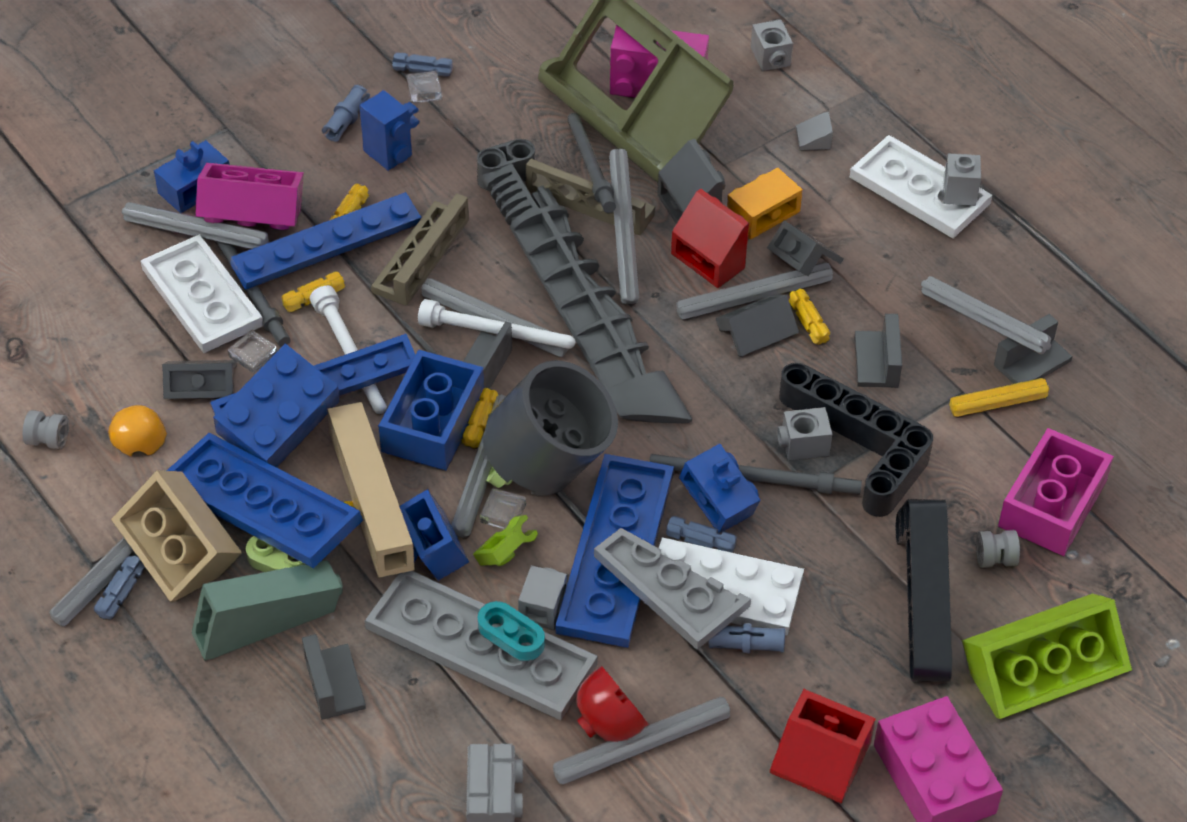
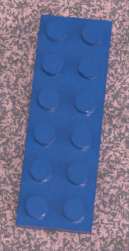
(628, 497)
(267, 500)

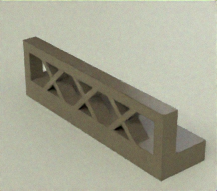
(578, 195)
(427, 254)

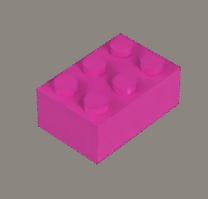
(633, 63)
(249, 195)
(1055, 491)
(937, 764)

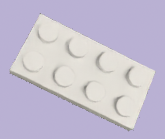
(915, 185)
(201, 293)
(768, 584)

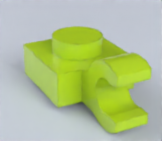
(501, 546)

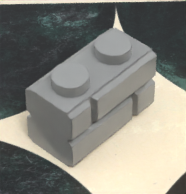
(492, 782)

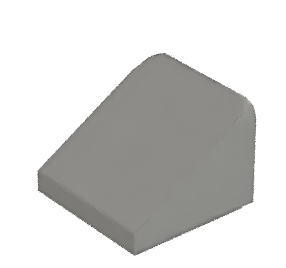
(815, 133)

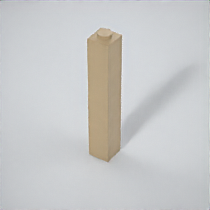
(371, 490)

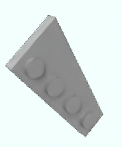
(681, 597)

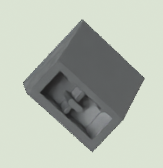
(685, 175)

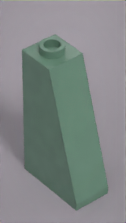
(261, 605)

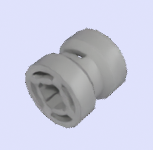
(47, 430)
(997, 548)

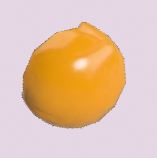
(137, 430)

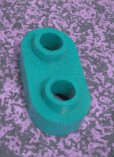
(514, 630)

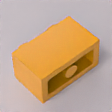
(766, 201)

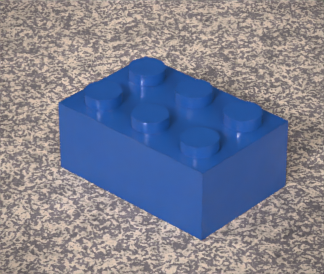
(277, 407)
(431, 409)

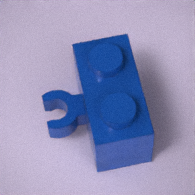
(387, 129)
(178, 178)
(720, 488)
(432, 535)

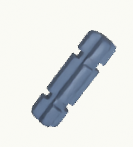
(421, 64)
(700, 534)
(119, 587)

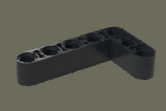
(896, 438)
(924, 531)

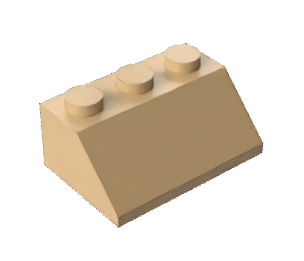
(175, 534)

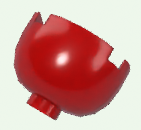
(607, 709)

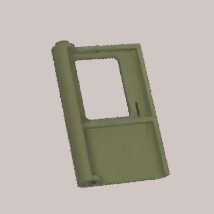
(670, 108)

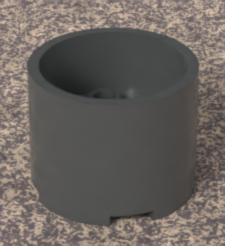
(550, 427)

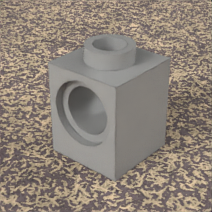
(771, 45)
(961, 179)
(805, 434)
(543, 596)

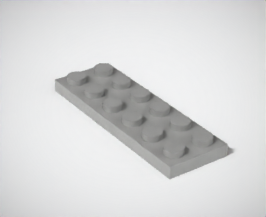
(445, 629)

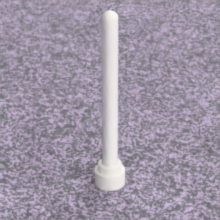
(327, 304)
(434, 314)

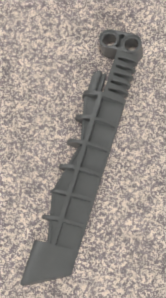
(588, 310)

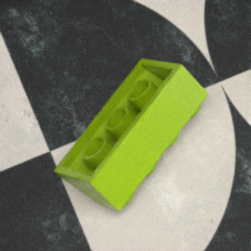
(1048, 654)

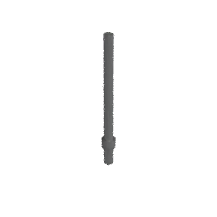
(601, 188)
(272, 320)
(824, 482)

